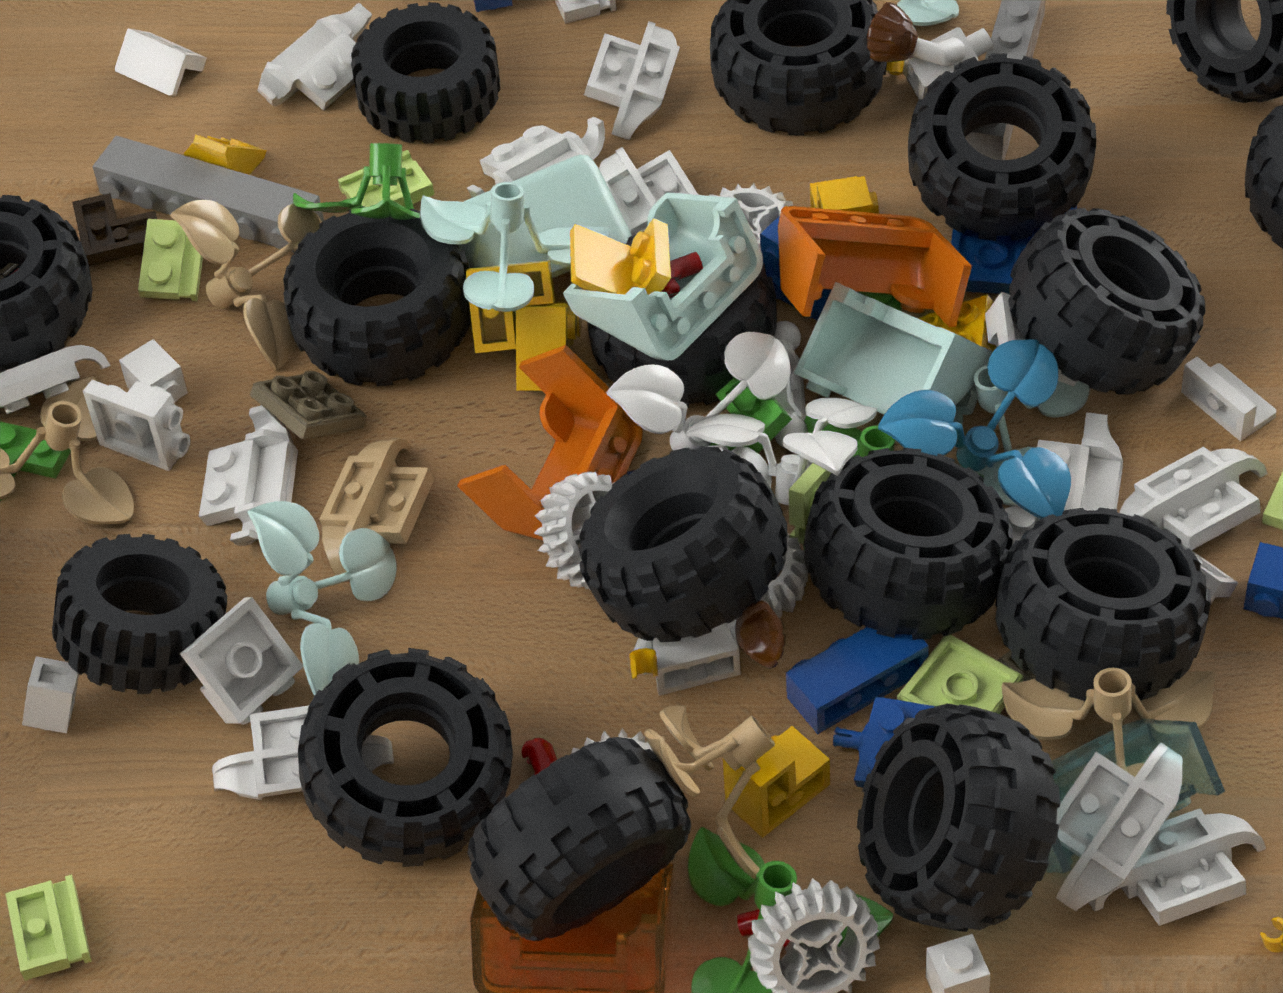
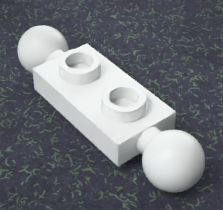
(792, 396)

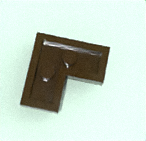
(104, 235)

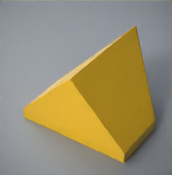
(226, 153)

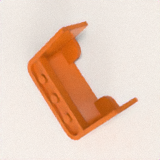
(870, 255)
(589, 436)

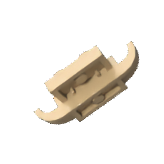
(374, 496)

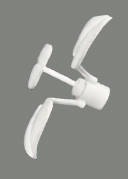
(654, 392)
(822, 448)

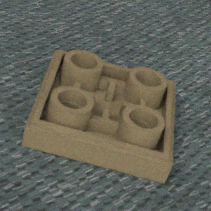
(308, 405)

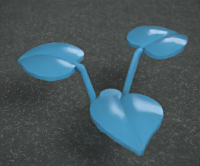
(925, 421)

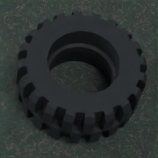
(431, 104)
(135, 576)

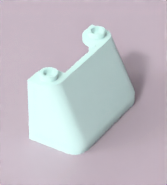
(557, 197)
(667, 325)
(884, 353)

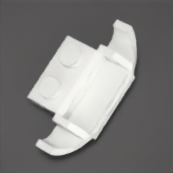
(316, 61)
(633, 76)
(538, 150)
(641, 188)
(45, 375)
(1092, 465)
(249, 475)
(1197, 495)
(274, 762)
(1112, 820)
(1189, 866)

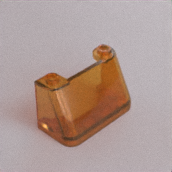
(611, 954)

